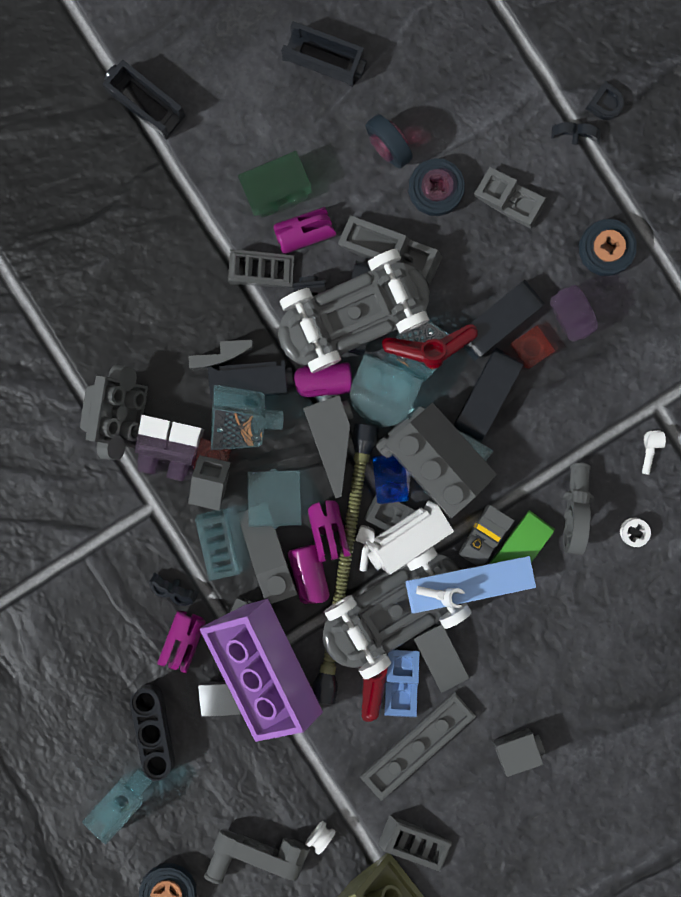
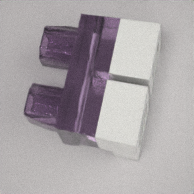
(153, 442)

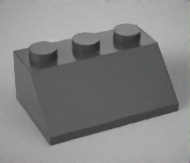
(441, 460)

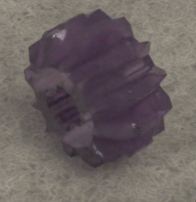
(574, 313)

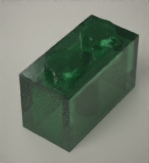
(275, 184)

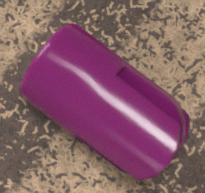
(304, 230)
(329, 381)
(327, 526)
(308, 575)
(181, 641)

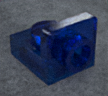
(390, 480)

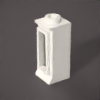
(409, 538)

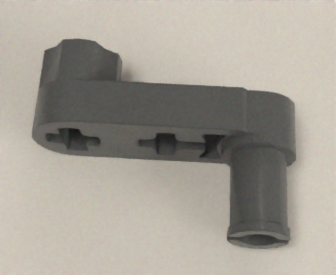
(285, 862)

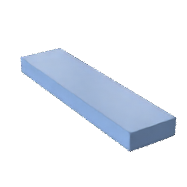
(476, 582)

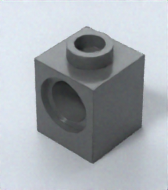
(209, 482)
(519, 751)

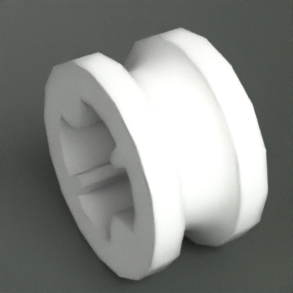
(636, 542)
(320, 837)

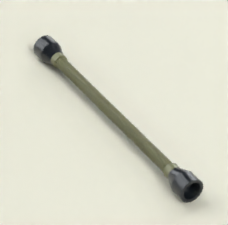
(364, 441)

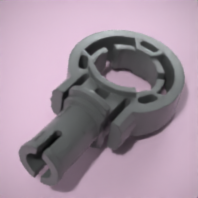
(578, 510)

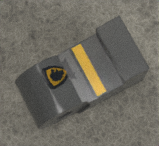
(485, 535)

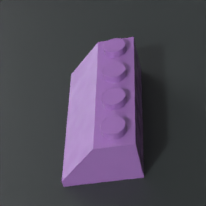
(262, 671)

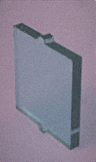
(274, 498)

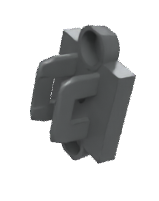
(114, 411)

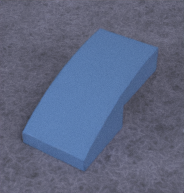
(402, 684)

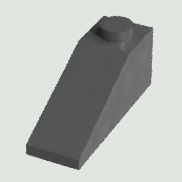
(331, 434)
(268, 560)

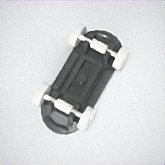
(354, 312)
(381, 619)

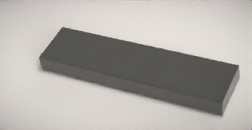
(417, 746)

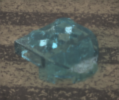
(383, 391)

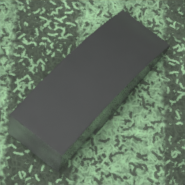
(371, 240)

